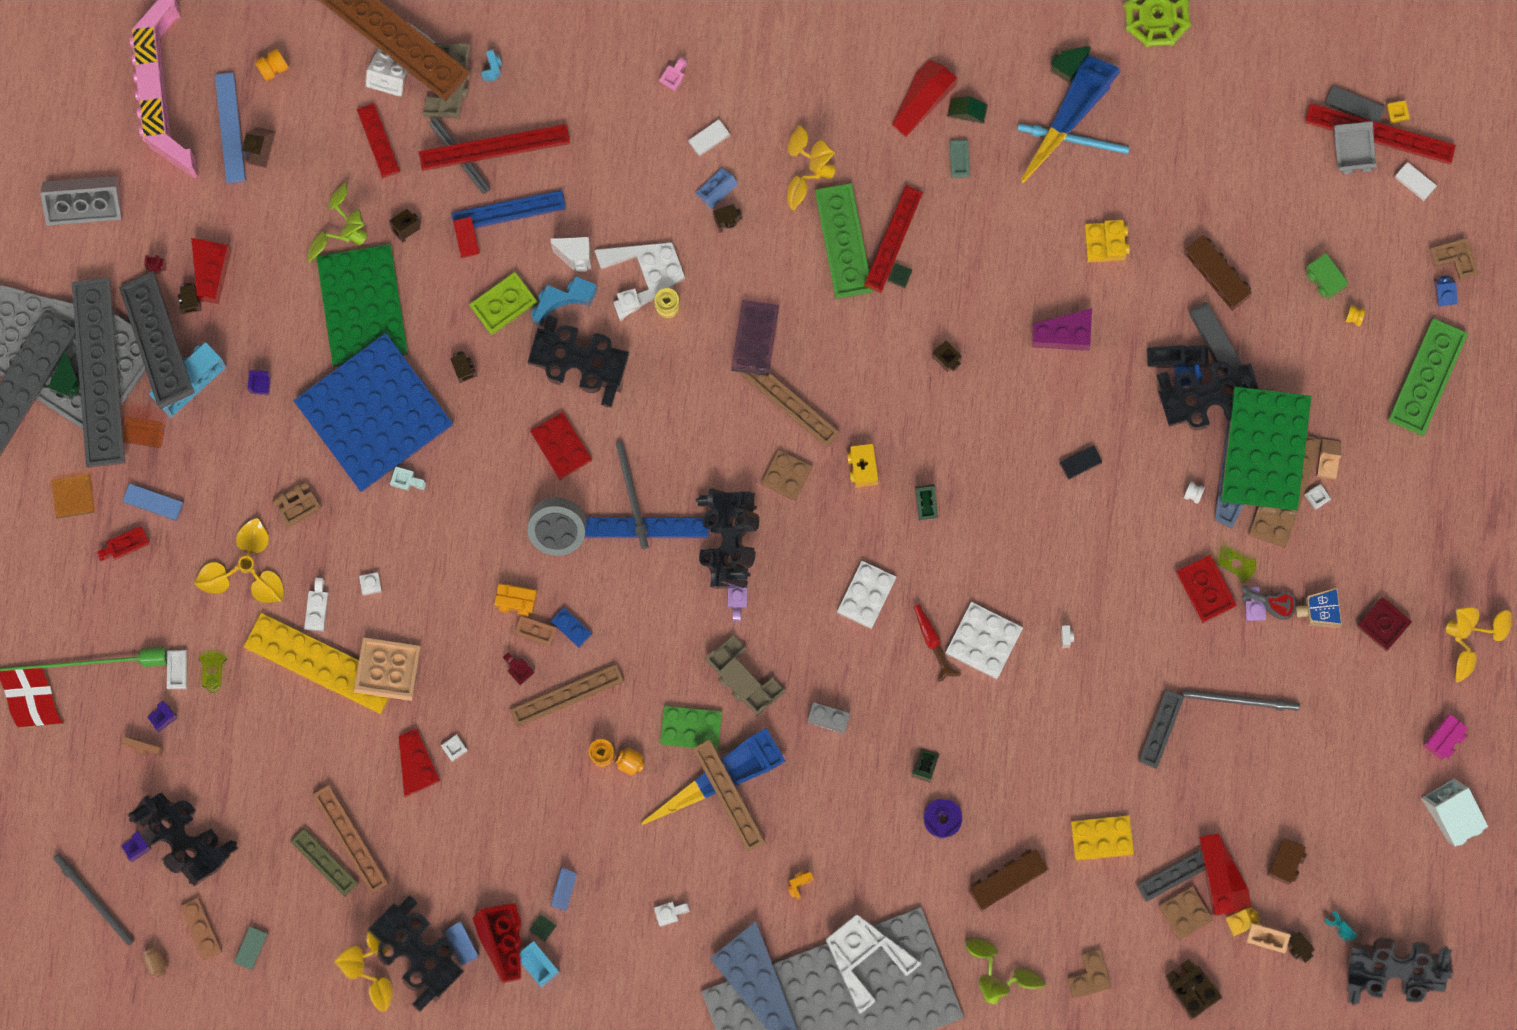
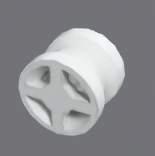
(1194, 492)

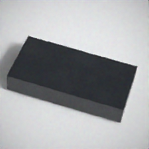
(1080, 462)

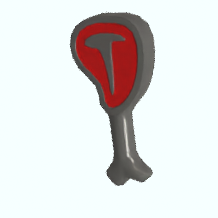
(1280, 606)

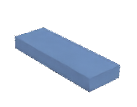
(153, 502)

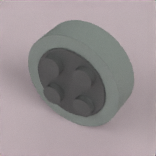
(556, 526)

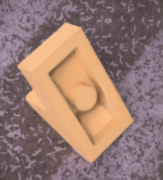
(1329, 459)

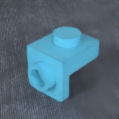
(494, 72)

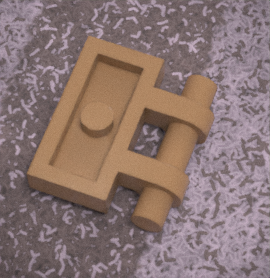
(299, 509)

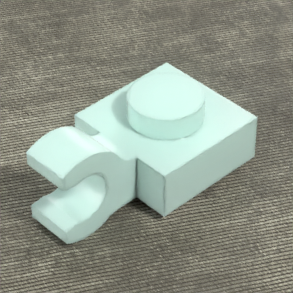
(405, 478)

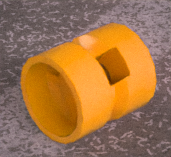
(271, 65)
(601, 753)

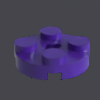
(942, 830)

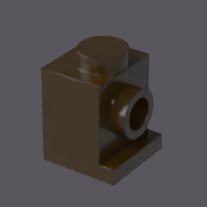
(727, 217)
(405, 225)
(188, 299)
(947, 350)
(463, 367)
(1300, 948)

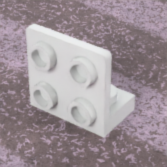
(385, 74)

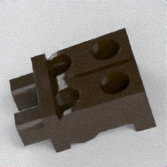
(1189, 985)

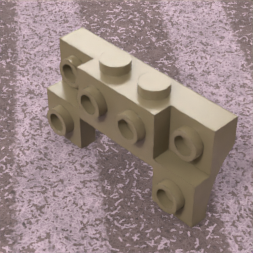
(452, 107)
(739, 680)

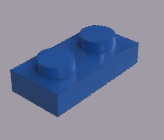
(571, 627)

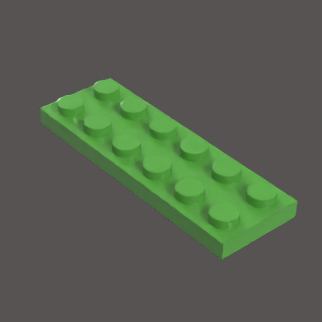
(843, 240)
(1428, 377)

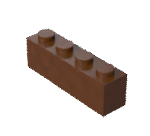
(1218, 273)
(1008, 879)

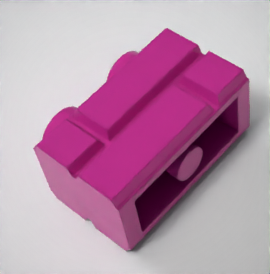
(1445, 737)

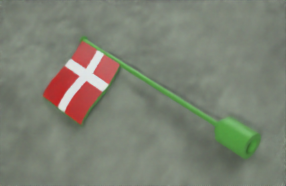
(31, 695)

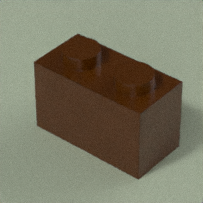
(1286, 861)

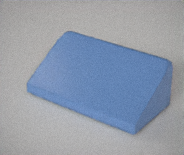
(717, 188)
(563, 889)
(461, 943)

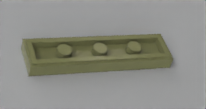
(324, 862)

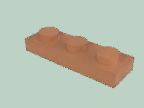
(201, 929)

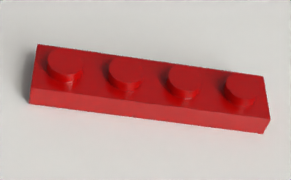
(378, 140)

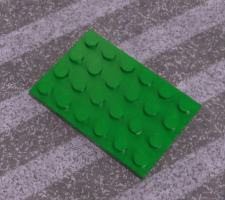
(360, 301)
(1266, 448)

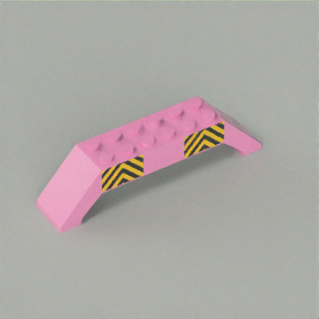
(151, 85)

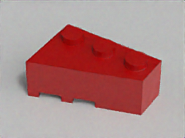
(210, 268)

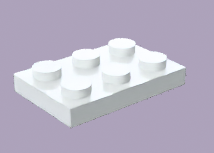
(866, 595)

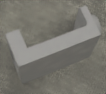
(1355, 147)

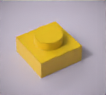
(1398, 112)

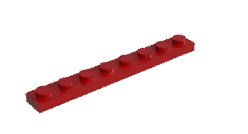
(1385, 134)
(494, 147)

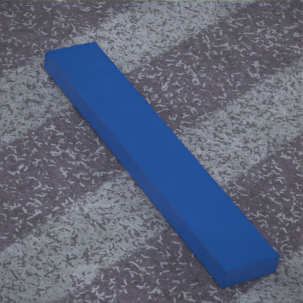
(513, 209)

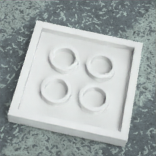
(984, 640)

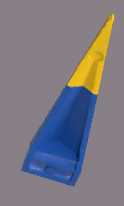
(1087, 88)
(747, 761)

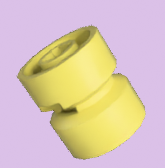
(667, 302)

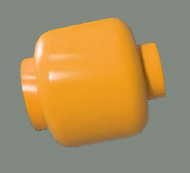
(629, 761)

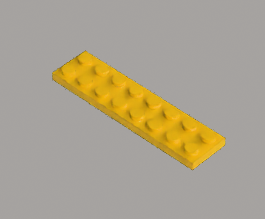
(310, 660)

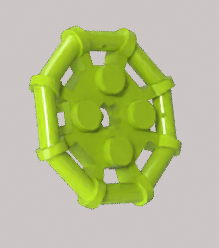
(1154, 25)

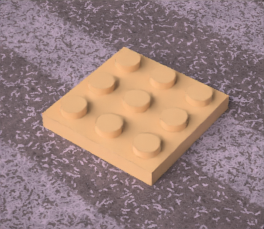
(387, 669)

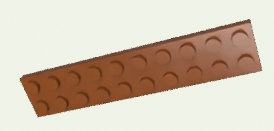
(402, 44)

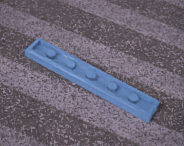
(230, 128)

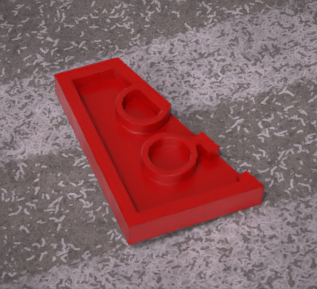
(415, 764)

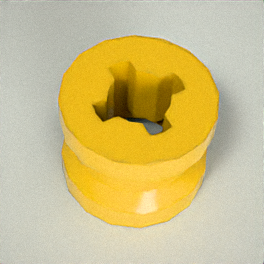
(1355, 315)

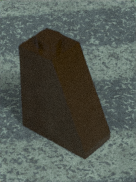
(258, 146)

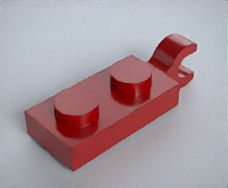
(124, 544)

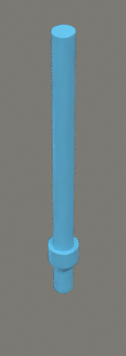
(1036, 130)

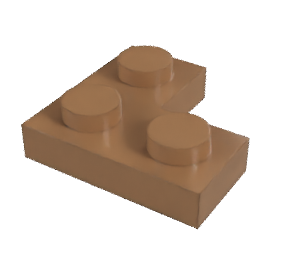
(1457, 253)
(1094, 980)

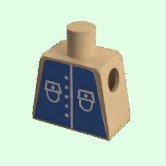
(1321, 609)

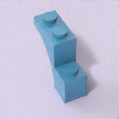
(579, 292)

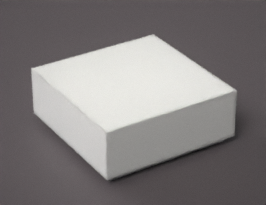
(1317, 497)
(454, 748)

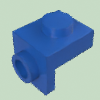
(1446, 291)

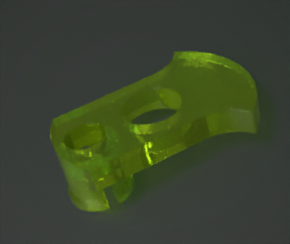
(1248, 566)
(208, 660)

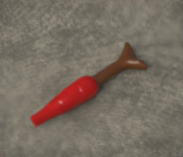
(933, 642)

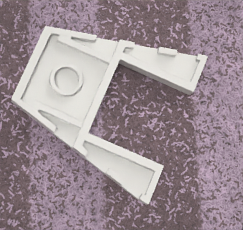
(657, 264)
(855, 943)

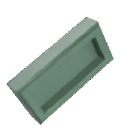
(959, 158)
(251, 948)

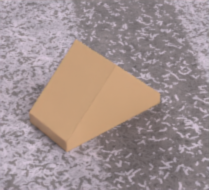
(1268, 937)

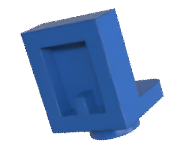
(1186, 383)

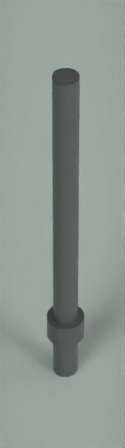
(640, 529)
(1278, 704)
(68, 871)

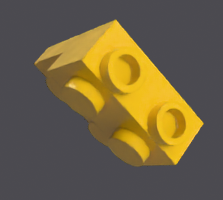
(1106, 241)

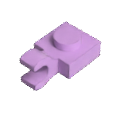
(737, 599)
(1254, 609)

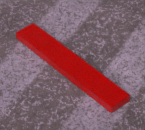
(893, 239)

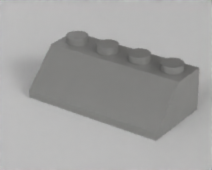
(81, 200)

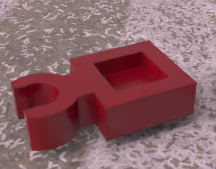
(154, 264)

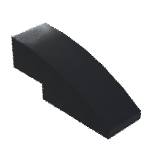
(1177, 356)

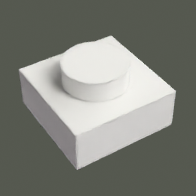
(628, 300)
(370, 584)
(1066, 636)

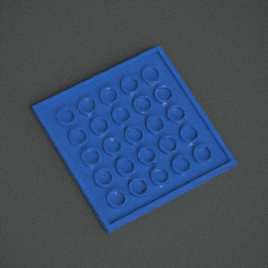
(373, 412)

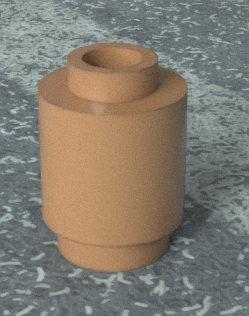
(154, 962)

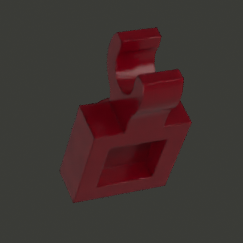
(519, 670)

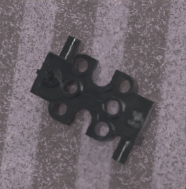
(607, 375)
(1174, 398)
(725, 508)
(208, 854)
(1363, 974)
(433, 981)

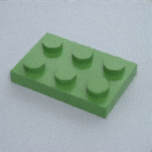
(690, 727)

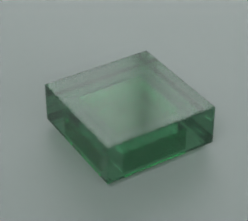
(900, 275)
(542, 928)

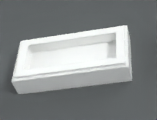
(709, 138)
(1415, 181)
(176, 669)

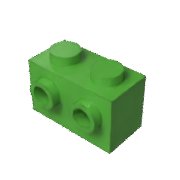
(1326, 277)

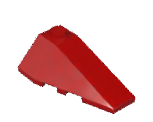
(925, 93)
(1225, 884)
(500, 936)

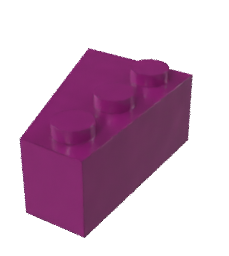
(1064, 332)

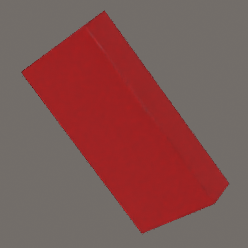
(466, 237)

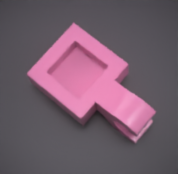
(672, 76)

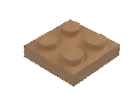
(786, 475)
(1185, 913)

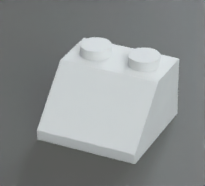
(573, 252)

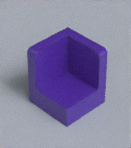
(259, 382)
(162, 716)
(135, 847)

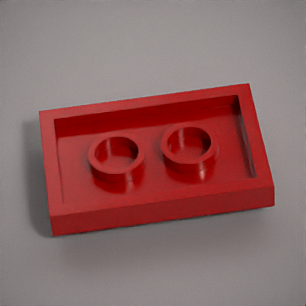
(561, 446)
(1206, 589)

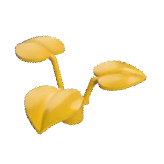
(820, 155)
(265, 589)
(1466, 620)
(352, 965)

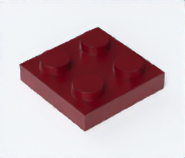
(1384, 624)

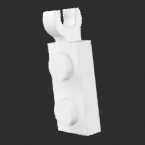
(316, 607)

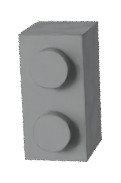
(828, 718)

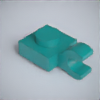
(1344, 930)

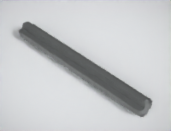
(469, 168)

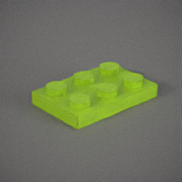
(503, 303)

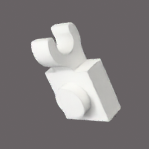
(667, 913)

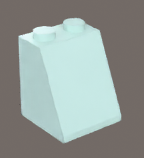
(1455, 812)

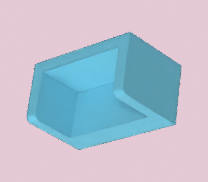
(538, 964)

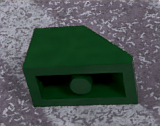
(1068, 61)
(65, 380)

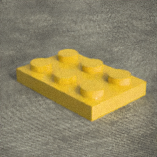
(1102, 838)

